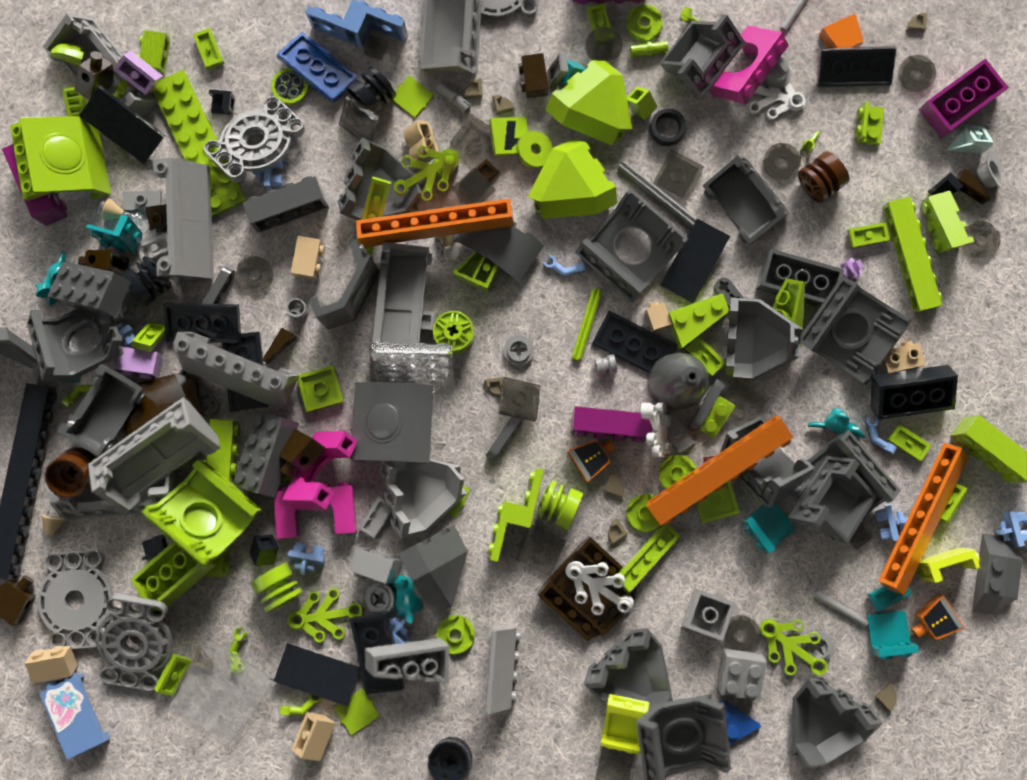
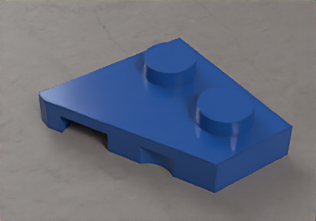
(738, 723)

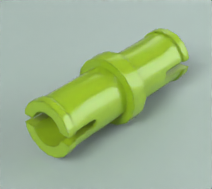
(648, 49)

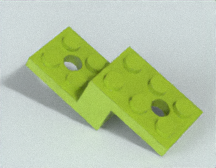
(515, 514)

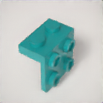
(124, 237)
(768, 527)
(890, 635)

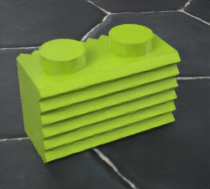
(154, 49)

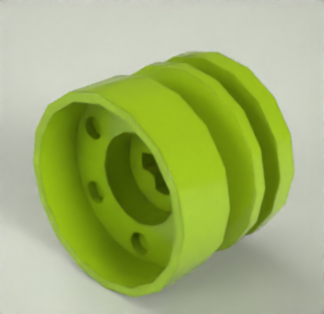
(448, 321)
(559, 505)
(276, 587)

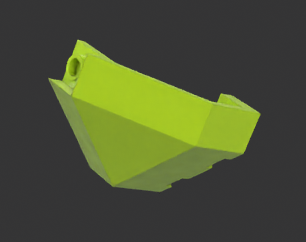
(593, 103)
(572, 183)

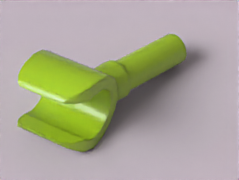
(686, 15)
(810, 144)

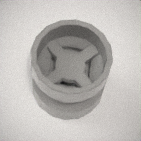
(294, 307)
(605, 365)

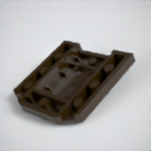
(159, 396)
(560, 592)

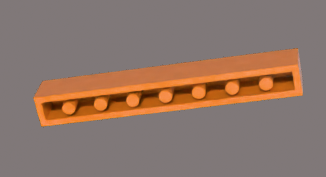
(435, 223)
(720, 469)
(923, 519)

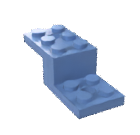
(357, 23)

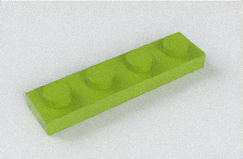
(375, 202)
(648, 556)

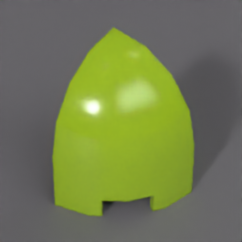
(68, 52)

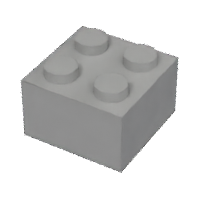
(375, 565)
(708, 614)
(741, 674)

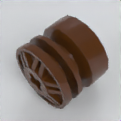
(823, 176)
(69, 472)

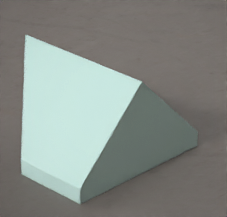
(972, 140)

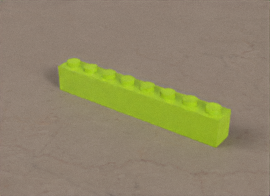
(224, 462)

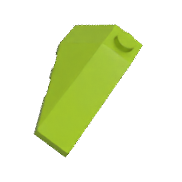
(791, 301)

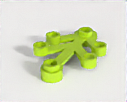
(429, 171)
(321, 616)
(790, 644)

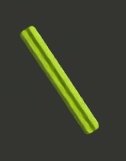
(586, 324)

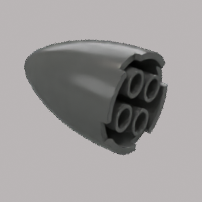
(678, 381)

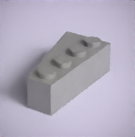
(410, 660)

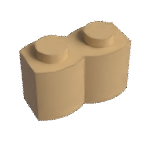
(419, 135)

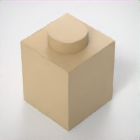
(657, 316)

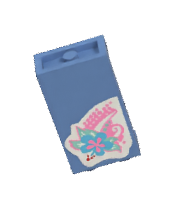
(72, 716)

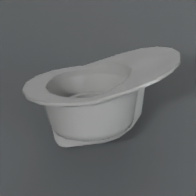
(779, 74)
(990, 172)

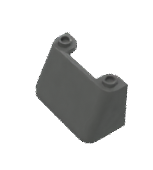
(746, 199)
(103, 411)
(773, 476)

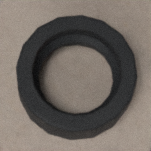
(674, 114)

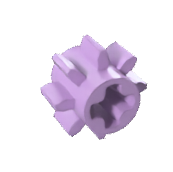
(852, 268)

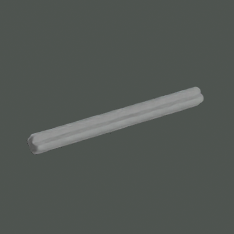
(657, 194)

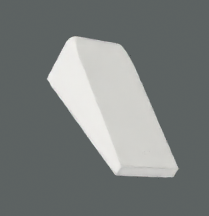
(156, 247)

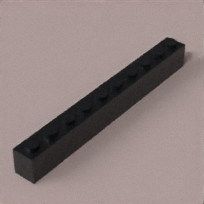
(22, 475)

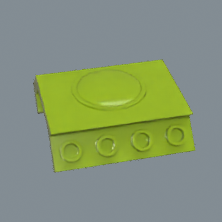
(59, 157)
(204, 513)

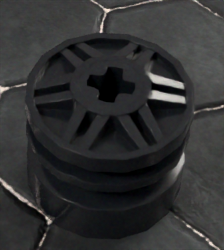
(375, 88)
(146, 281)
(439, 765)

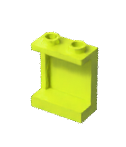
(929, 567)
(620, 723)

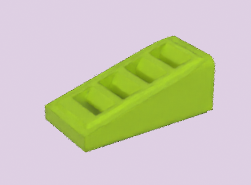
(67, 93)

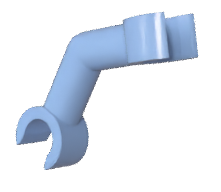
(578, 268)
(887, 447)

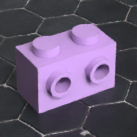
(138, 72)
(138, 363)

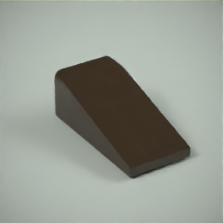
(972, 187)
(281, 342)

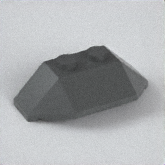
(998, 575)

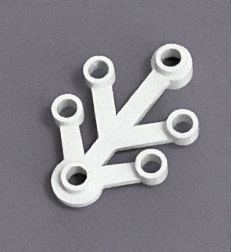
(774, 95)
(659, 440)
(597, 586)

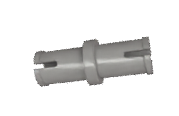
(453, 97)

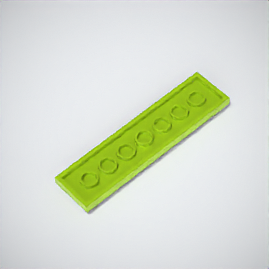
(192, 132)

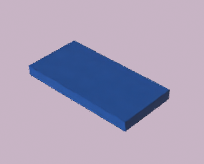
(316, 67)

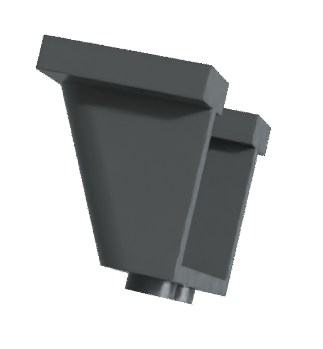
(703, 53)
(834, 499)

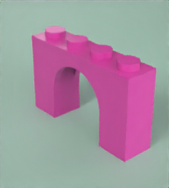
(741, 86)
(302, 490)
(342, 503)

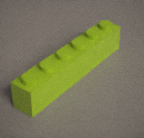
(912, 254)

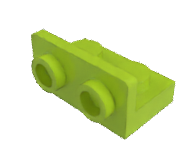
(870, 124)

